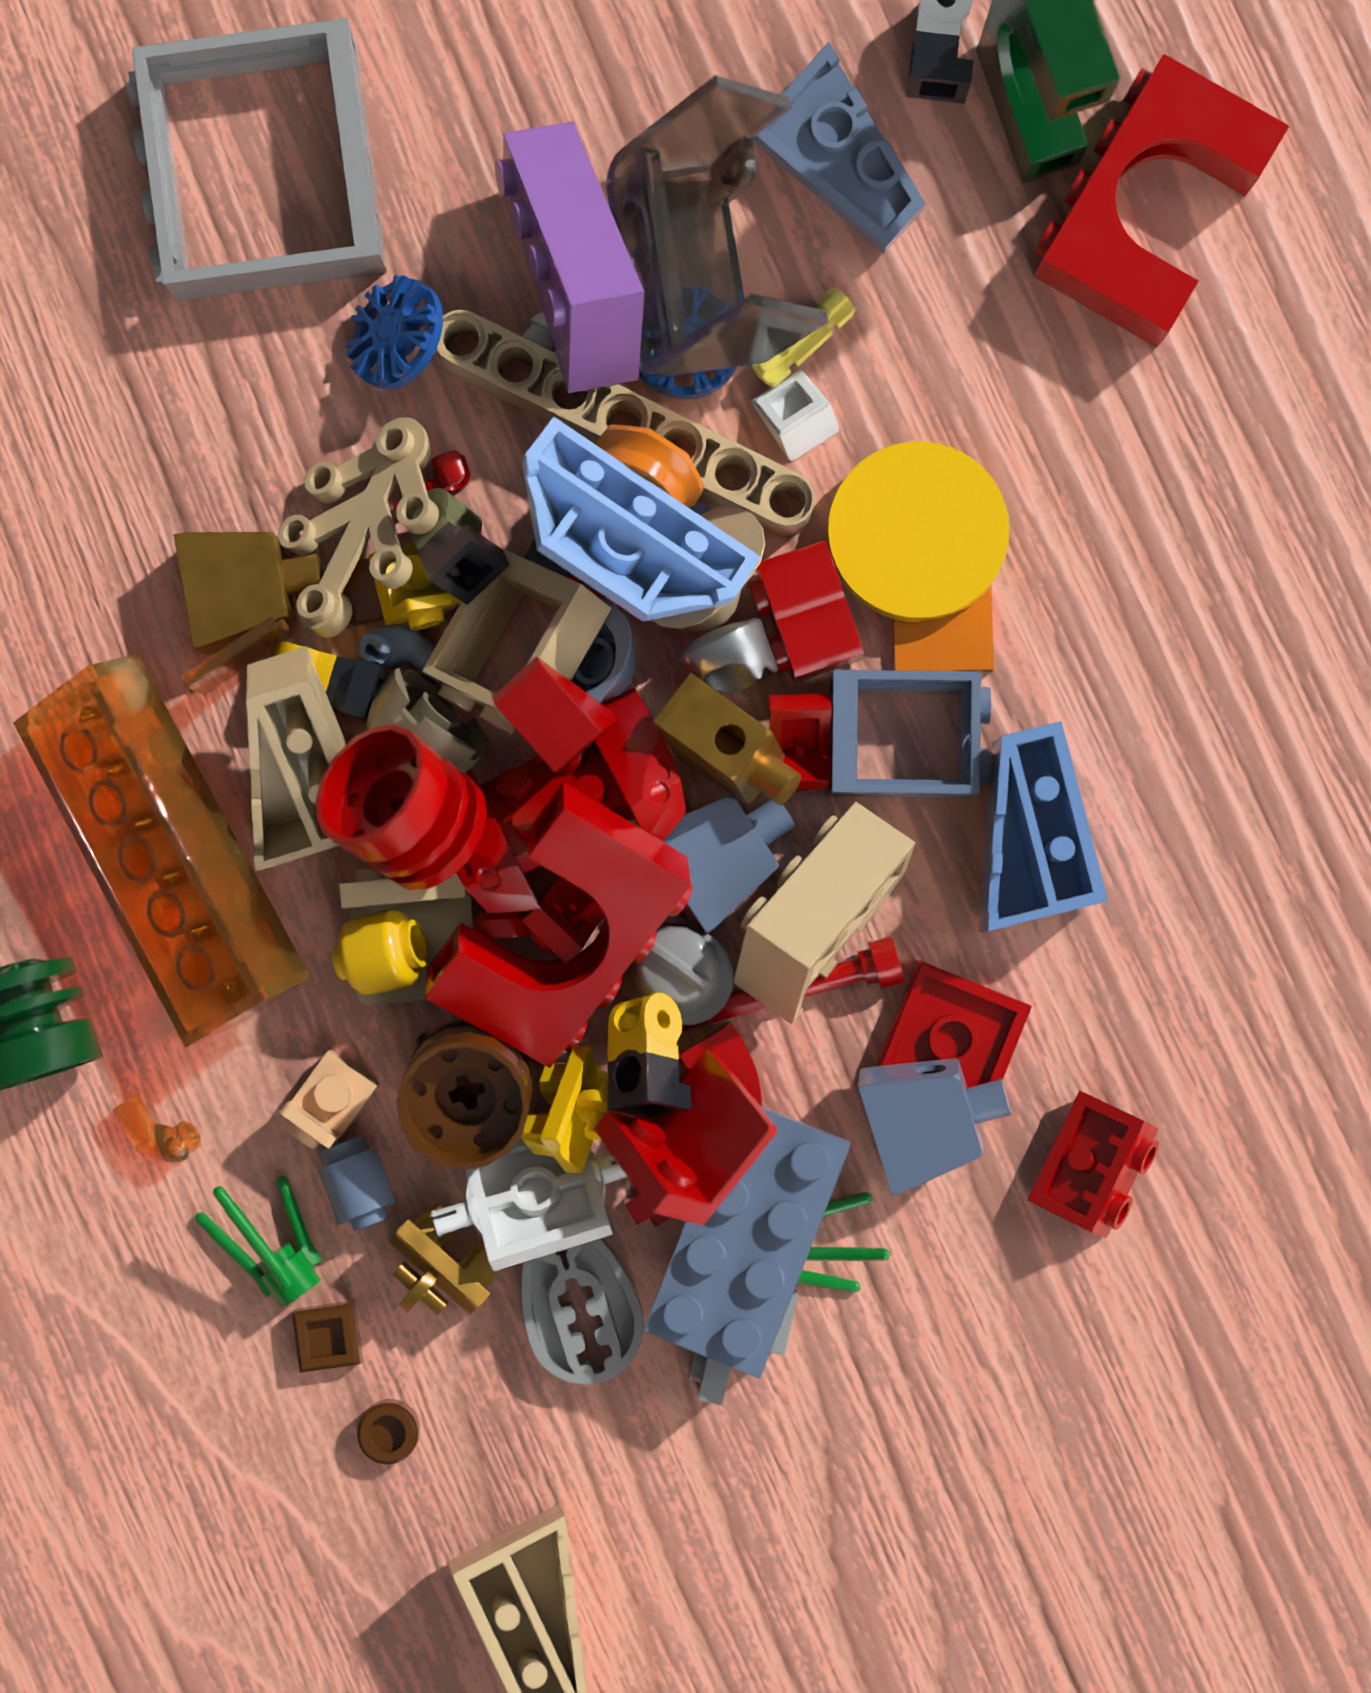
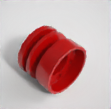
(401, 807)

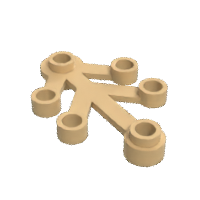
(396, 455)

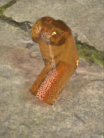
(156, 1139)

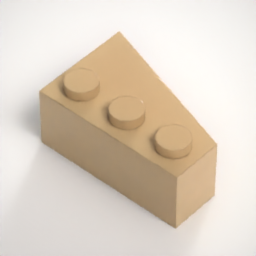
(819, 908)

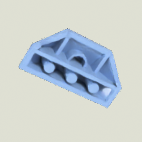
(626, 531)

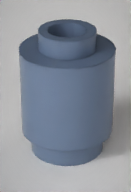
(356, 1183)

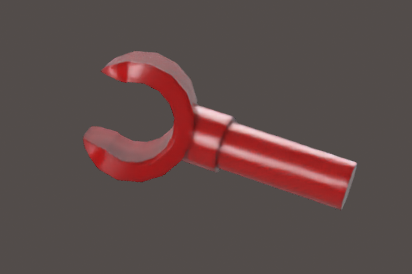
(450, 472)

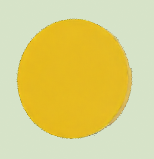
(918, 531)

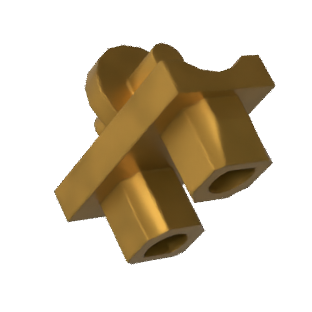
(462, 1282)

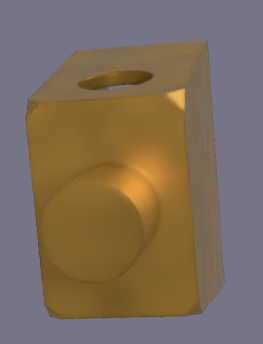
(237, 583)
(725, 743)

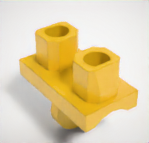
(578, 1104)

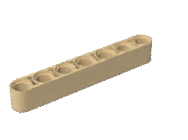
(591, 419)

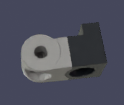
(934, 64)

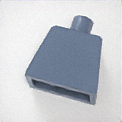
(727, 854)
(927, 1118)

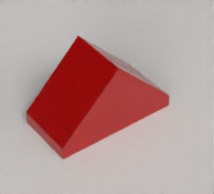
(552, 713)

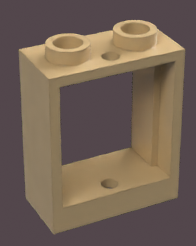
(480, 624)

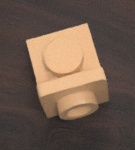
(328, 1102)

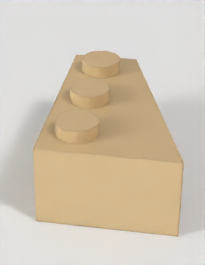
(290, 748)
(525, 1605)

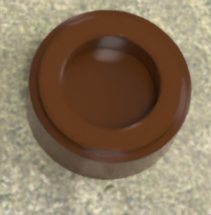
(388, 1431)

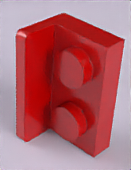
(1095, 1165)

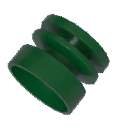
(31, 1028)

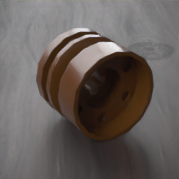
(447, 1120)

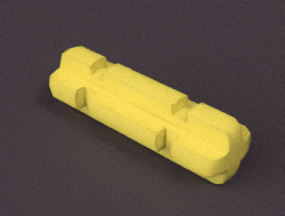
(839, 311)

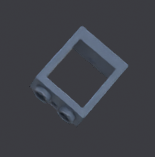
(973, 710)

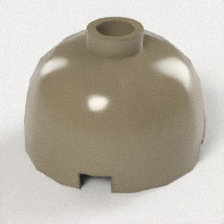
(414, 705)

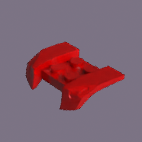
(621, 770)

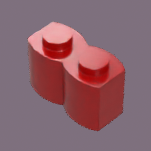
(807, 612)

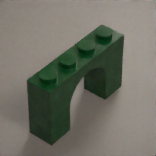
(1042, 70)

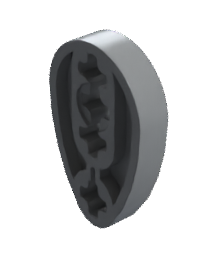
(549, 1318)

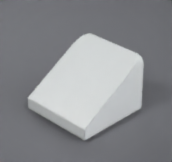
(796, 415)

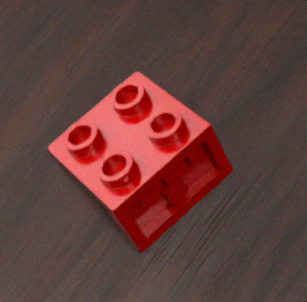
(696, 1156)

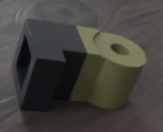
(456, 552)

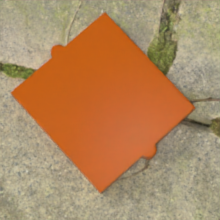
(947, 643)

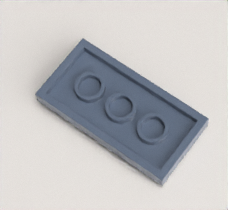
(742, 1267)

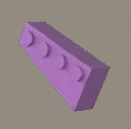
(573, 255)

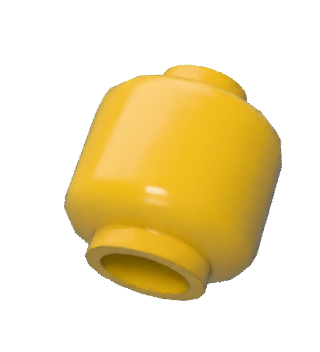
(380, 952)

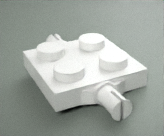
(532, 1206)

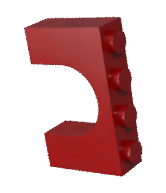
(1174, 118)
(547, 1003)

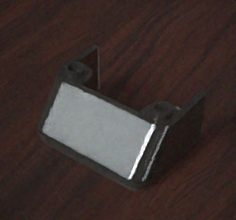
(676, 222)

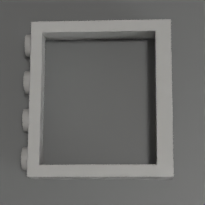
(242, 54)

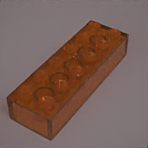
(160, 848)

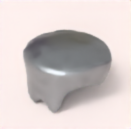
(729, 657)

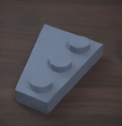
(841, 154)

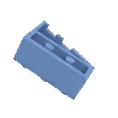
(1036, 833)

